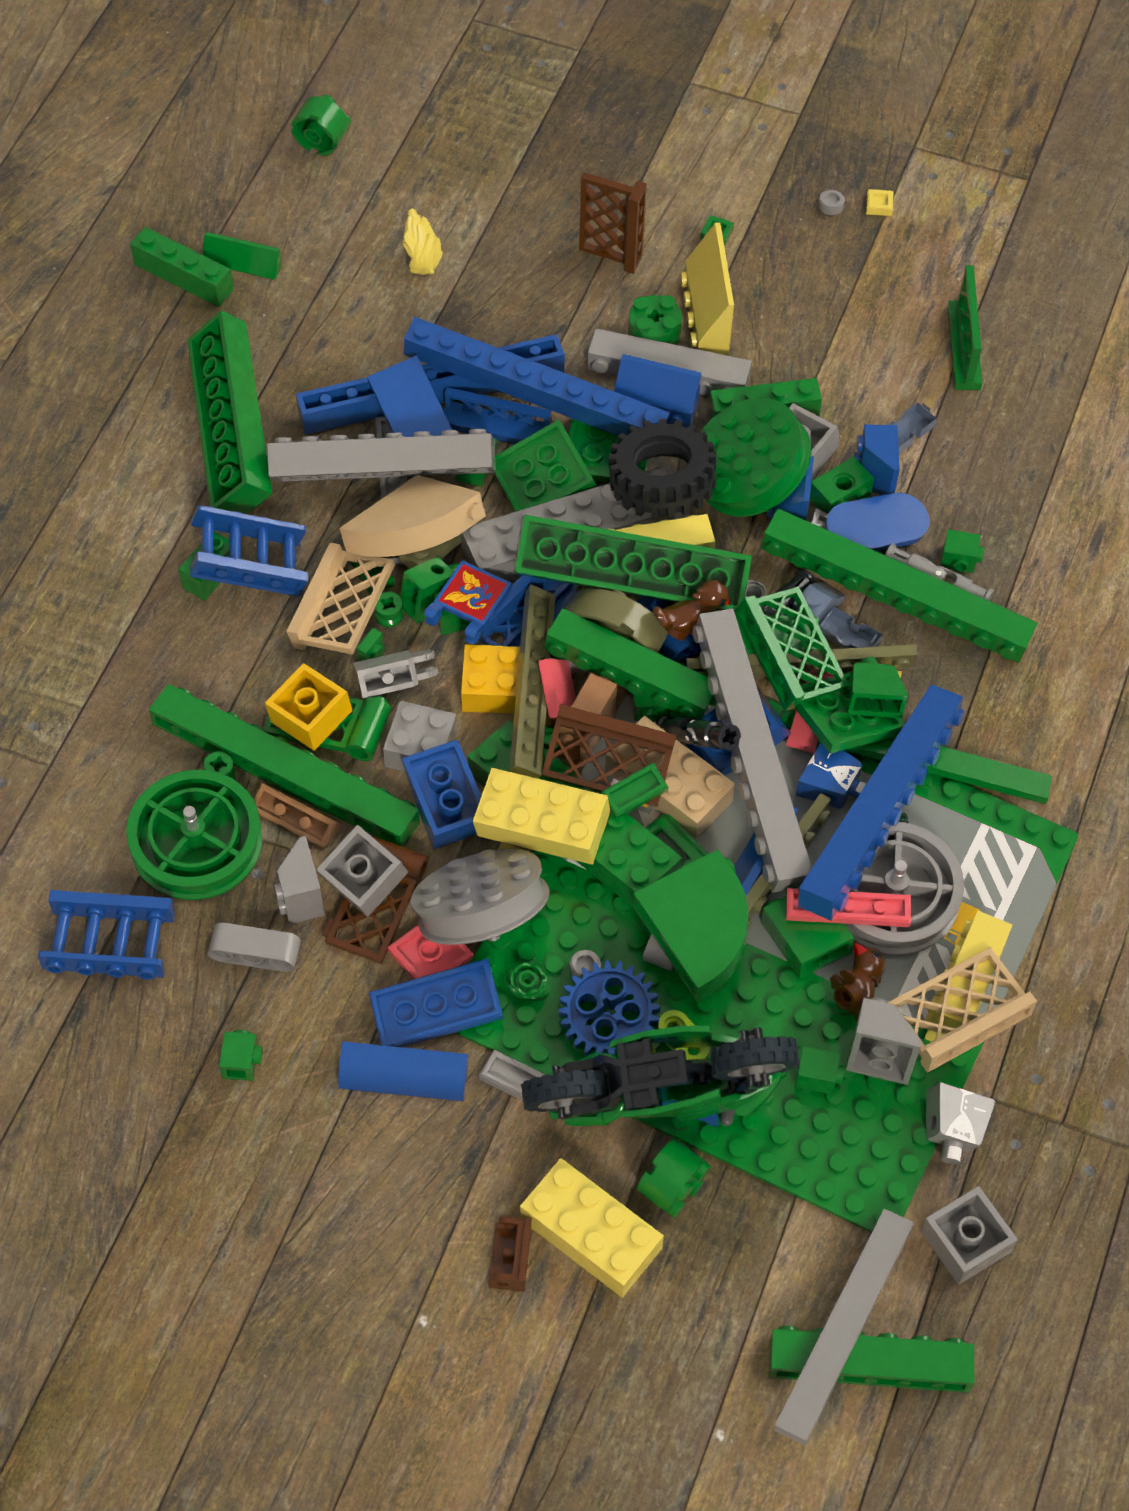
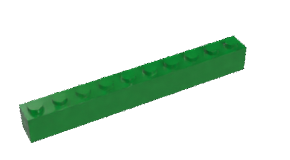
(898, 585)
(285, 766)

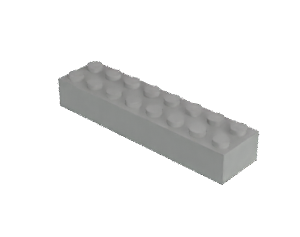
(381, 457)
(494, 542)

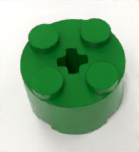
(320, 124)
(656, 319)
(674, 1177)

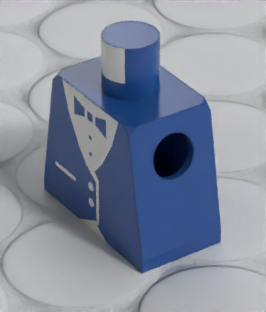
(831, 775)

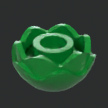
(530, 972)

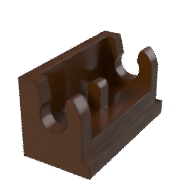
(510, 1253)

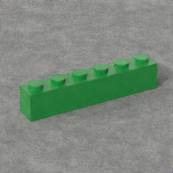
(629, 665)
(881, 1360)

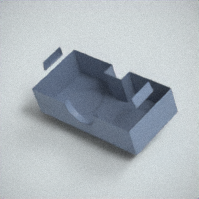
(914, 422)
(841, 630)

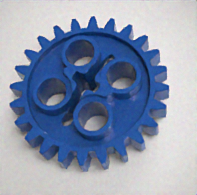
(593, 988)

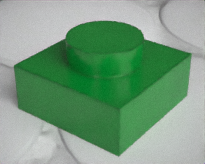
(726, 227)
(371, 646)

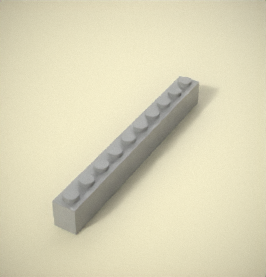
(755, 757)

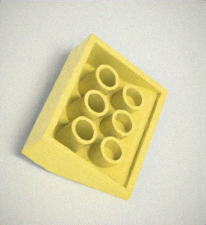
(709, 294)

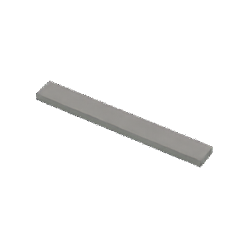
(843, 1327)

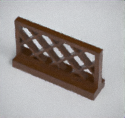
(631, 225)
(611, 729)

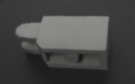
(392, 672)

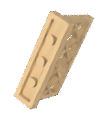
(318, 598)
(981, 1025)

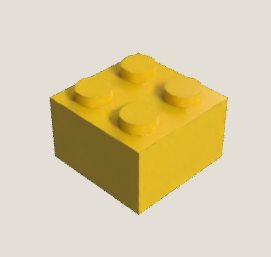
(489, 678)
(308, 706)

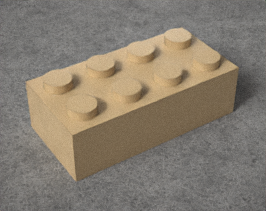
(695, 790)

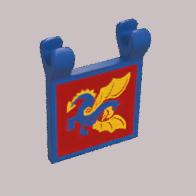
(469, 595)

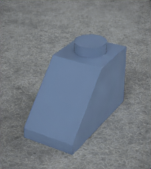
(821, 599)

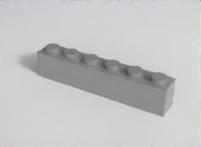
(716, 369)

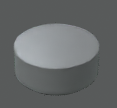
(831, 202)
(584, 959)

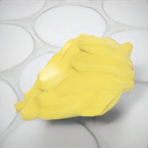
(421, 244)

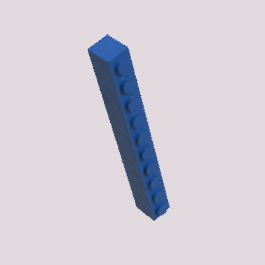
(527, 379)
(355, 400)
(880, 803)

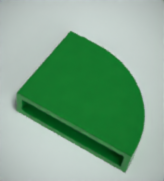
(698, 921)

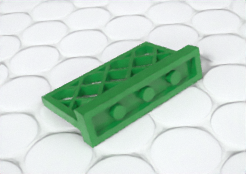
(965, 335)
(772, 652)

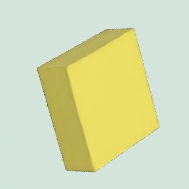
(879, 202)

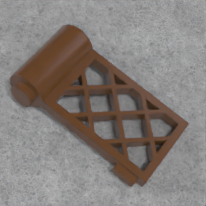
(416, 865)

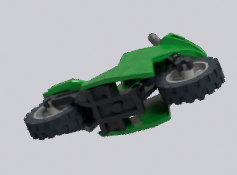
(639, 1080)

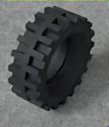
(662, 493)

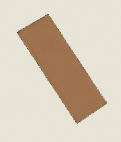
(296, 815)

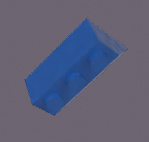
(660, 386)

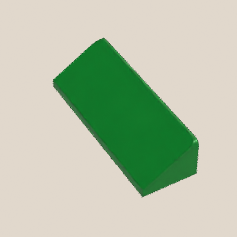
(243, 255)

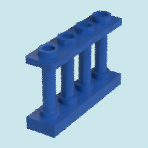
(243, 572)
(97, 907)

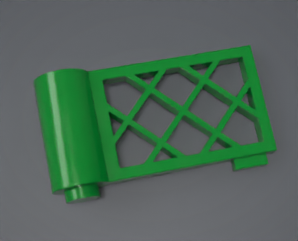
(362, 732)

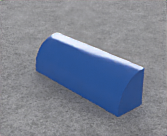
(403, 1071)

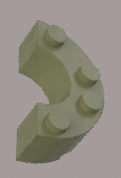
(618, 614)

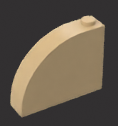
(413, 519)

